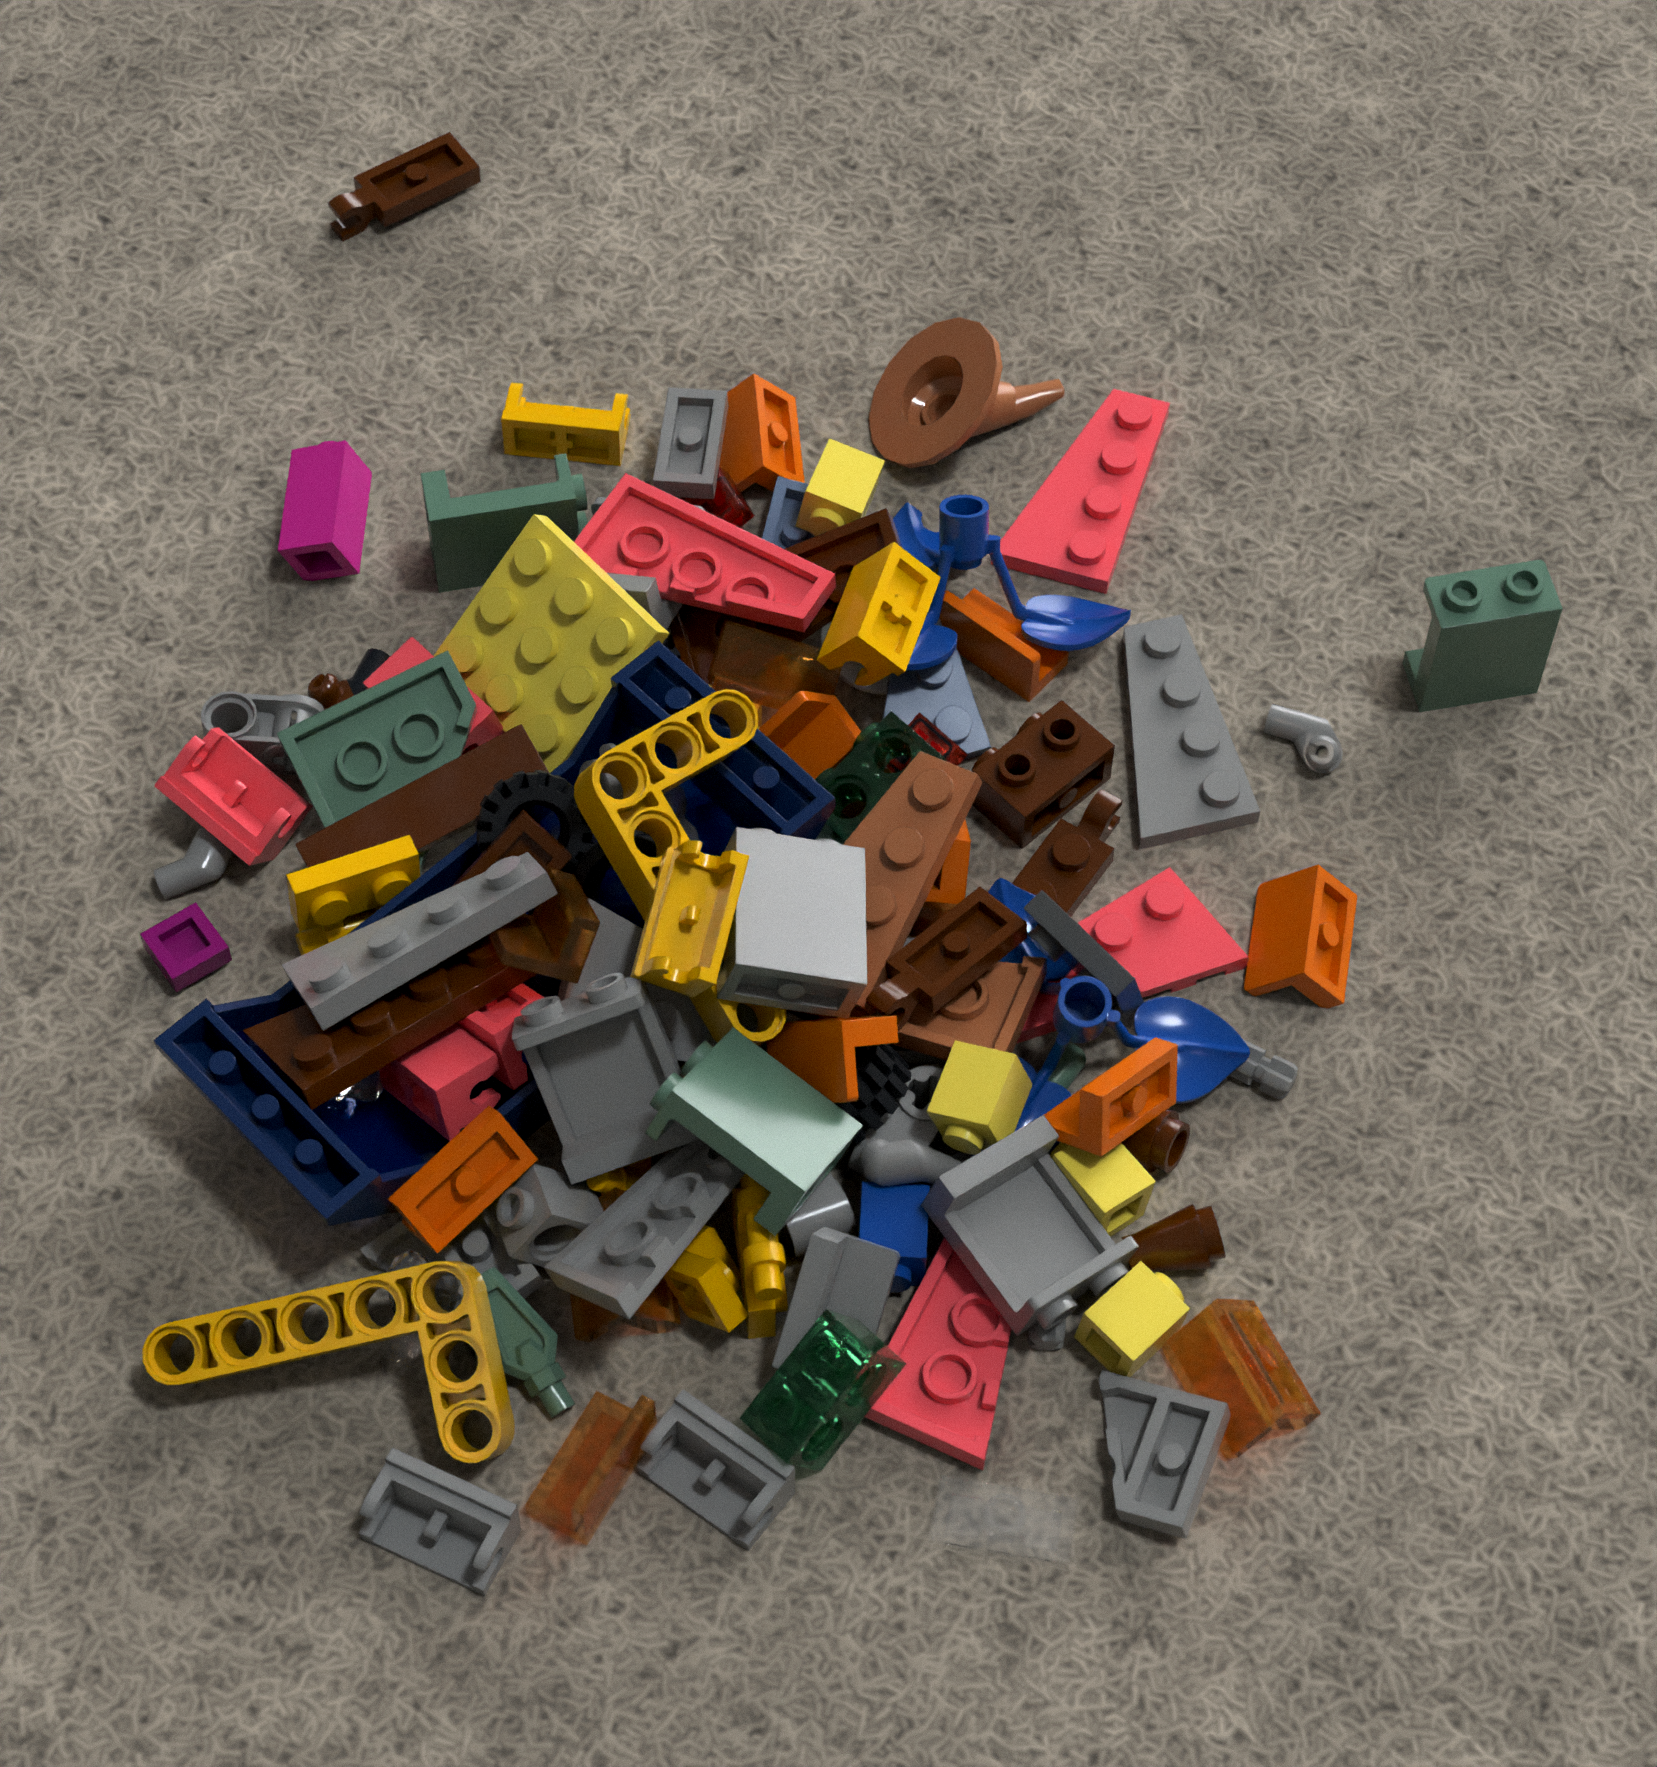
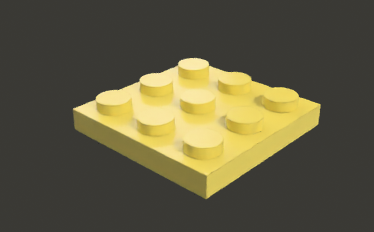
(548, 639)

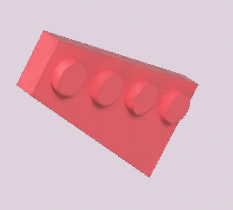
(1087, 502)
(703, 558)
(1158, 937)
(954, 1363)

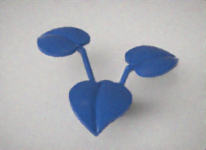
(961, 543)
(1206, 1043)

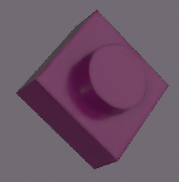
(186, 947)

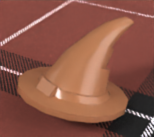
(946, 391)

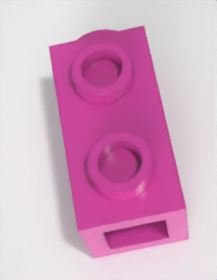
(325, 511)

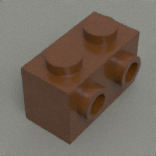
(1042, 773)

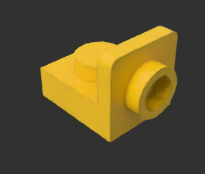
(707, 1282)

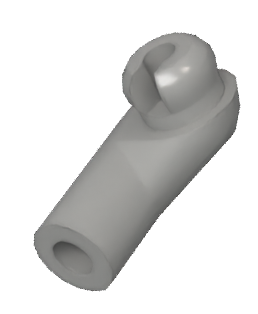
(1310, 734)
(202, 863)
(903, 1162)

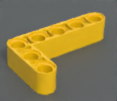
(647, 810)
(351, 1327)

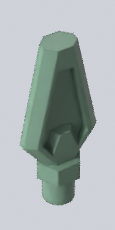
(526, 1344)

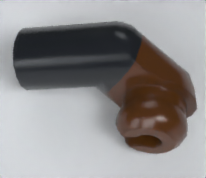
(331, 691)

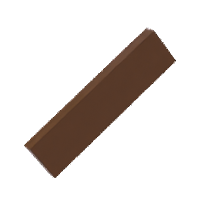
(430, 806)

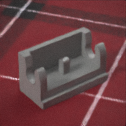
(716, 1470)
(439, 1521)

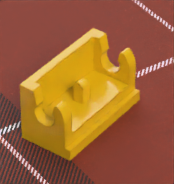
(556, 429)
(880, 615)
(689, 918)

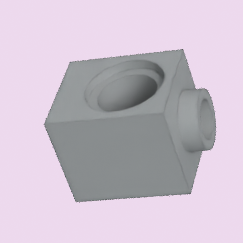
(543, 1214)

